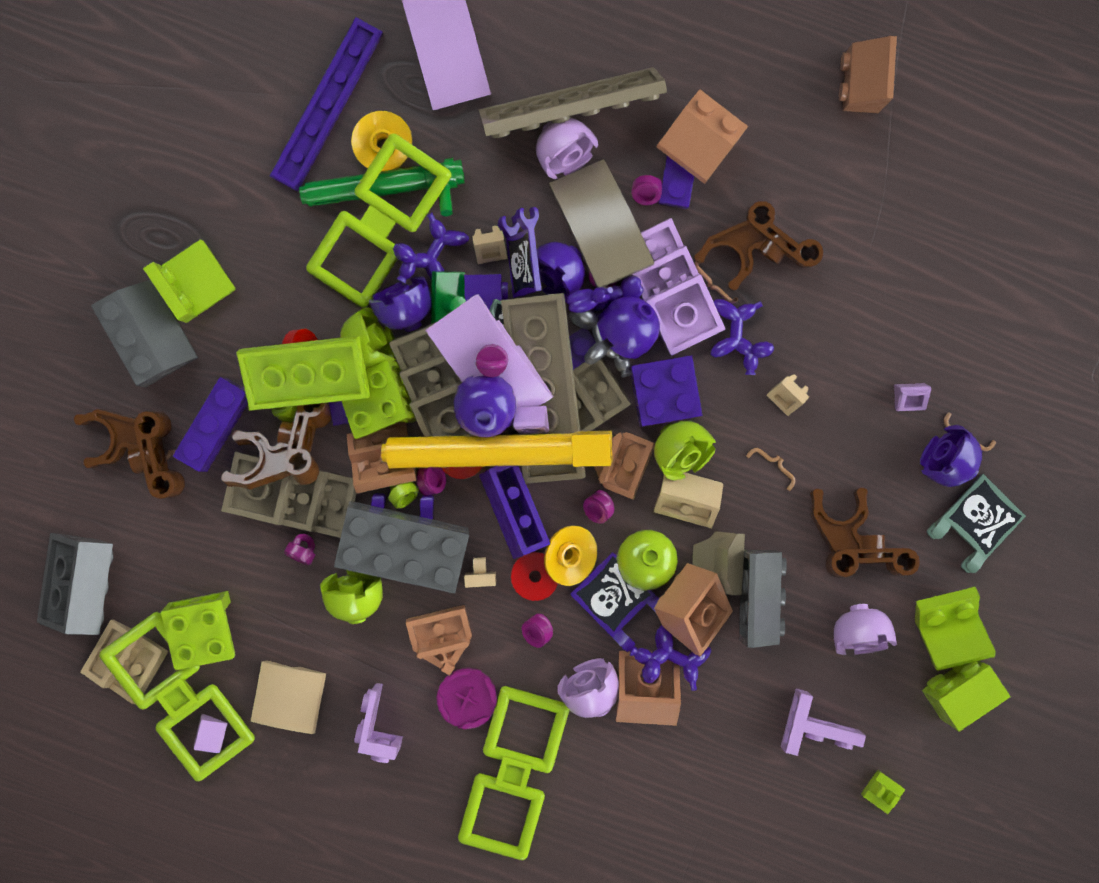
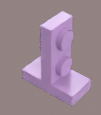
(815, 729)

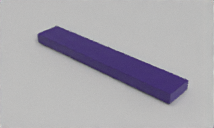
(326, 104)

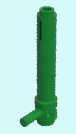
(387, 183)

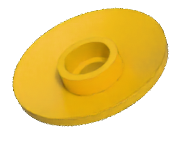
(371, 130)
(579, 559)

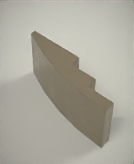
(601, 224)
(429, 383)
(597, 396)
(308, 507)

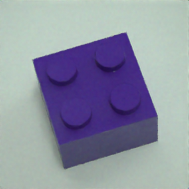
(665, 391)

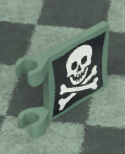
(981, 518)

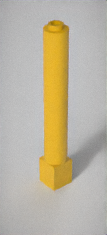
(574, 449)

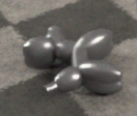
(589, 320)

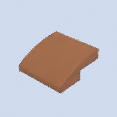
(367, 465)

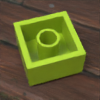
(965, 693)

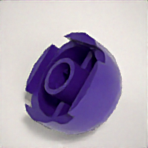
(560, 268)
(403, 305)
(629, 326)
(484, 405)
(952, 457)

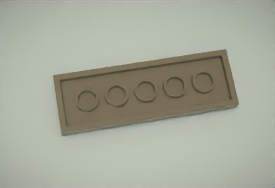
(563, 103)
(543, 334)

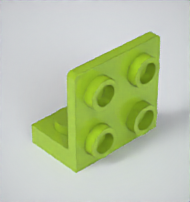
(190, 281)
(385, 406)
(953, 629)
(198, 630)

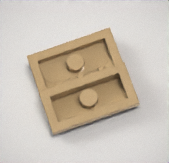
(138, 659)
(288, 697)

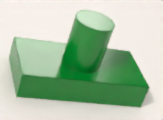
(447, 293)

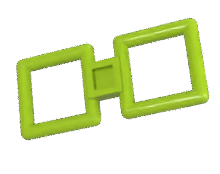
(378, 220)
(177, 700)
(513, 773)

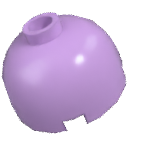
(564, 147)
(863, 631)
(591, 689)

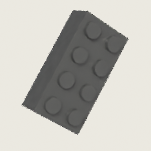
(402, 547)

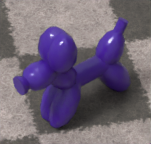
(427, 260)
(599, 298)
(735, 341)
(665, 652)

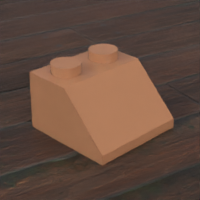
(868, 75)
(702, 136)
(694, 608)
(646, 702)

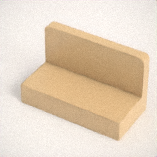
(690, 499)

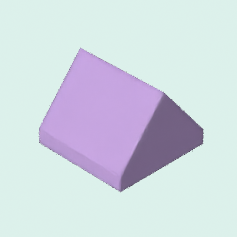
(911, 396)
(531, 420)
(209, 734)

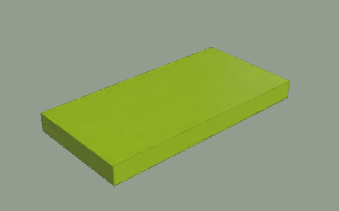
(304, 373)

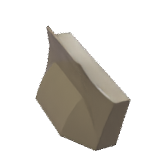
(725, 556)

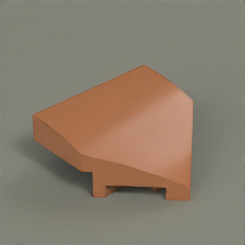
(628, 465)
(440, 636)

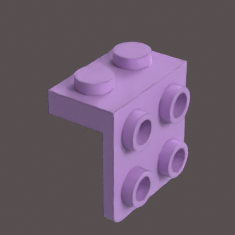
(374, 743)

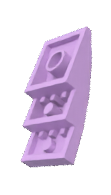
(447, 51)
(677, 291)
(472, 327)

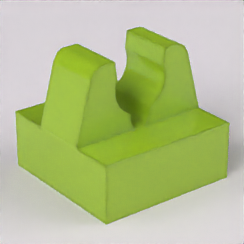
(883, 792)

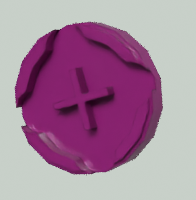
(466, 698)

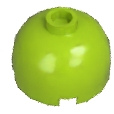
(372, 336)
(683, 448)
(647, 560)
(352, 596)

